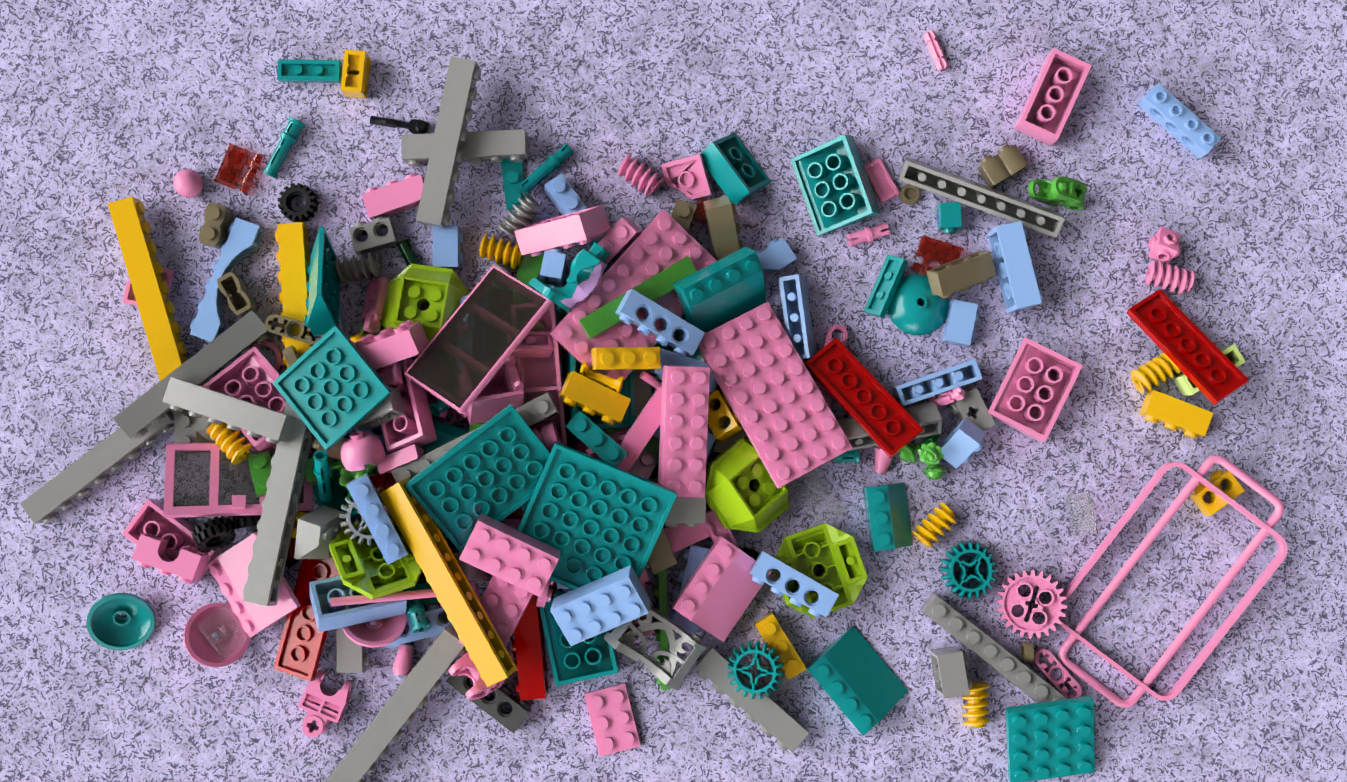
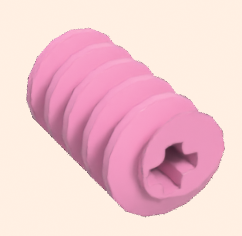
(639, 175)
(1170, 276)

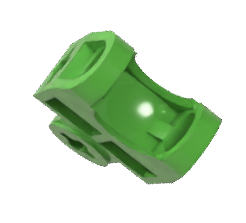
(1061, 191)

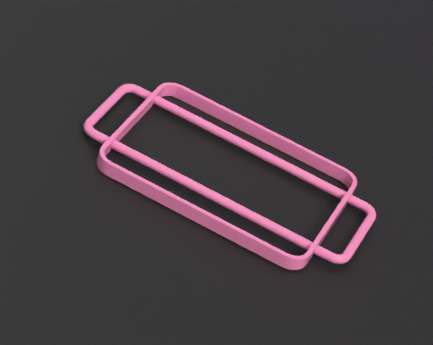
(1266, 528)

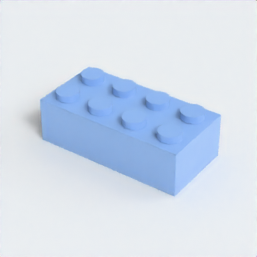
(1015, 267)
(600, 605)
(336, 617)

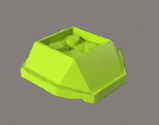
(422, 285)
(729, 491)
(837, 554)
(366, 573)

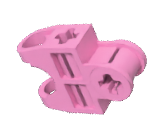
(466, 667)
(323, 706)

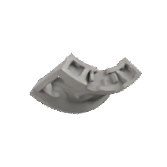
(665, 670)

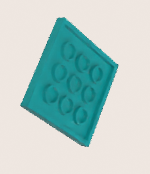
(332, 387)
(1050, 739)

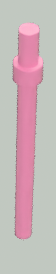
(403, 595)

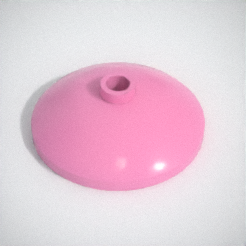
(383, 634)
(198, 645)

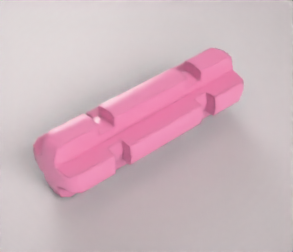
(936, 50)
(948, 397)

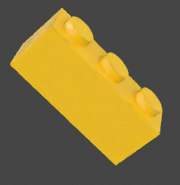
(625, 358)
(594, 398)
(1175, 414)
(775, 636)

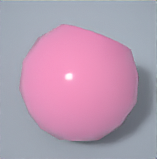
(188, 183)

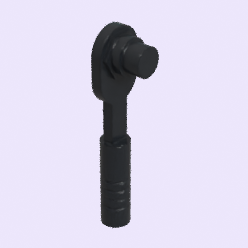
(414, 126)

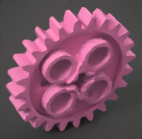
(1012, 597)

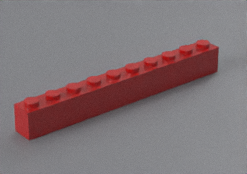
(530, 649)

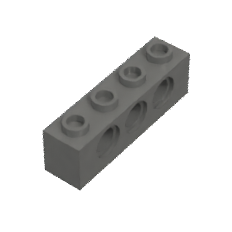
(493, 707)

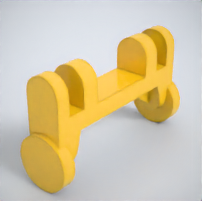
(610, 382)

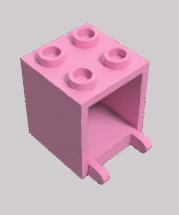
(501, 391)

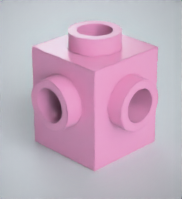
(1164, 245)

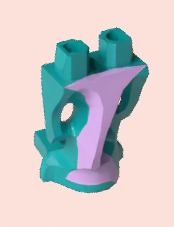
(583, 278)

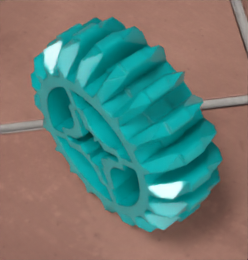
(963, 577)
(766, 670)

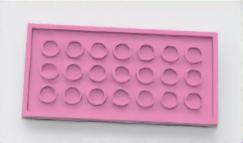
(651, 252)
(773, 395)

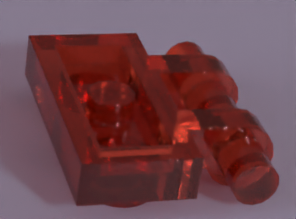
(233, 166)
(935, 251)

